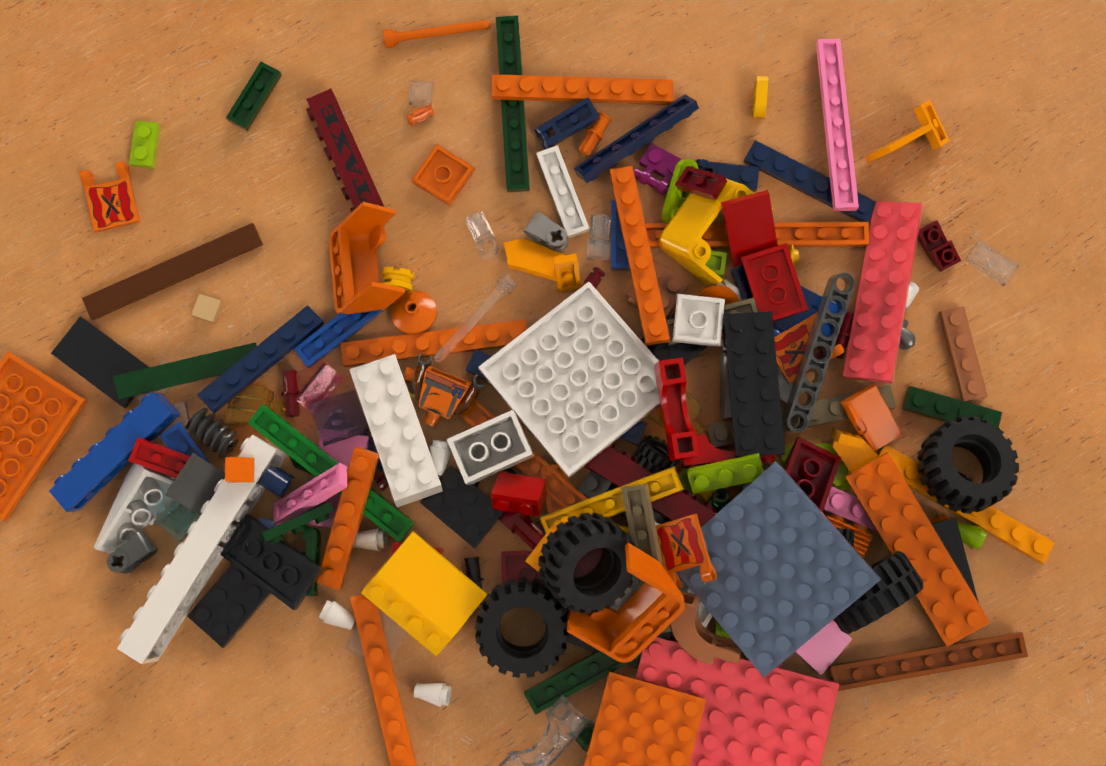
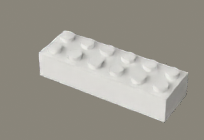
(396, 430)

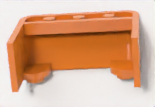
(355, 261)
(639, 620)

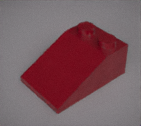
(812, 470)

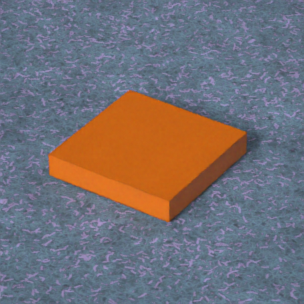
(443, 175)

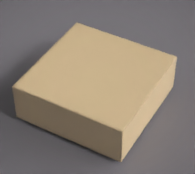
(207, 308)

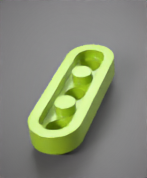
(674, 196)

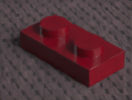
(701, 183)

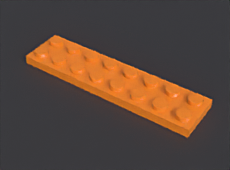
(908, 530)

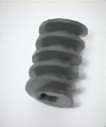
(212, 433)

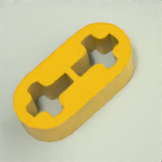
(760, 97)

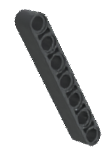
(827, 345)

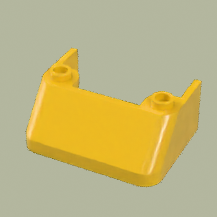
(684, 232)

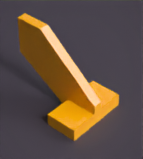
(930, 126)
(544, 262)
(852, 449)

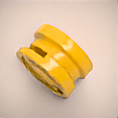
(398, 278)

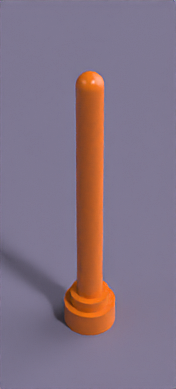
(393, 37)

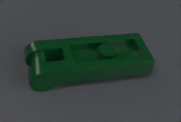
(313, 543)

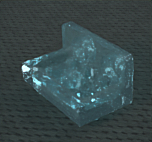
(176, 519)

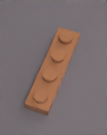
(963, 354)

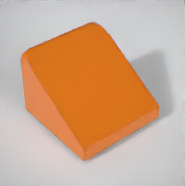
(239, 469)

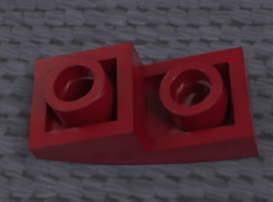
(936, 246)

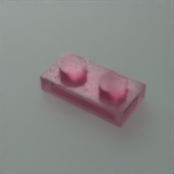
(319, 386)

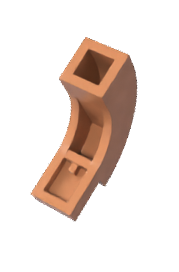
(697, 639)

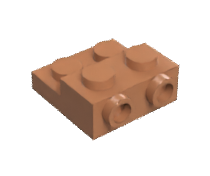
(669, 286)

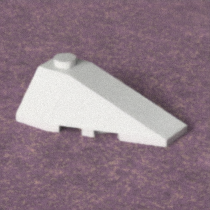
(134, 507)

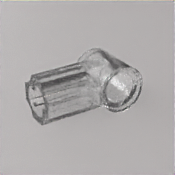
(482, 234)
(598, 243)

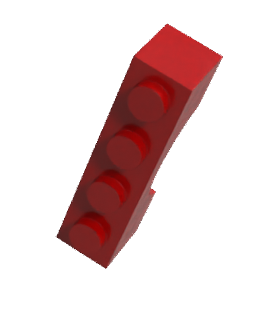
(672, 394)
(711, 454)

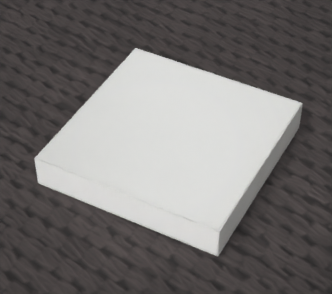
(698, 320)

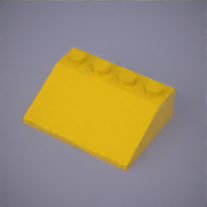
(424, 593)

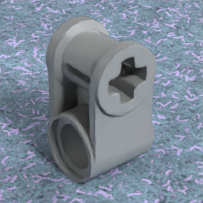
(543, 230)

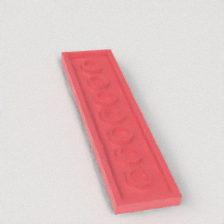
(883, 292)

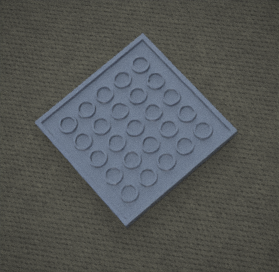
(777, 569)

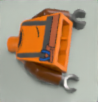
(442, 392)

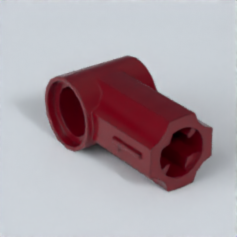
(523, 527)

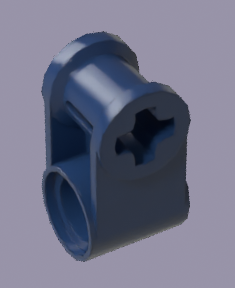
(276, 480)

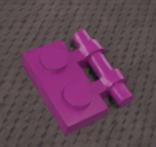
(661, 163)

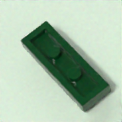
(254, 96)
(297, 524)

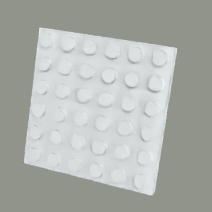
(576, 378)

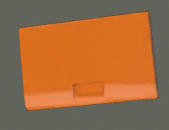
(871, 417)

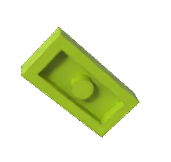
(144, 144)

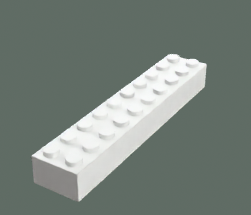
(196, 558)

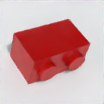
(519, 494)

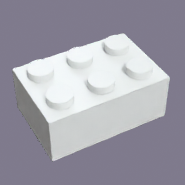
(490, 447)

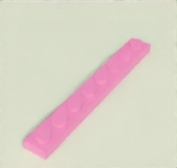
(837, 125)

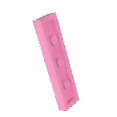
(311, 494)

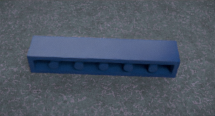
(113, 452)

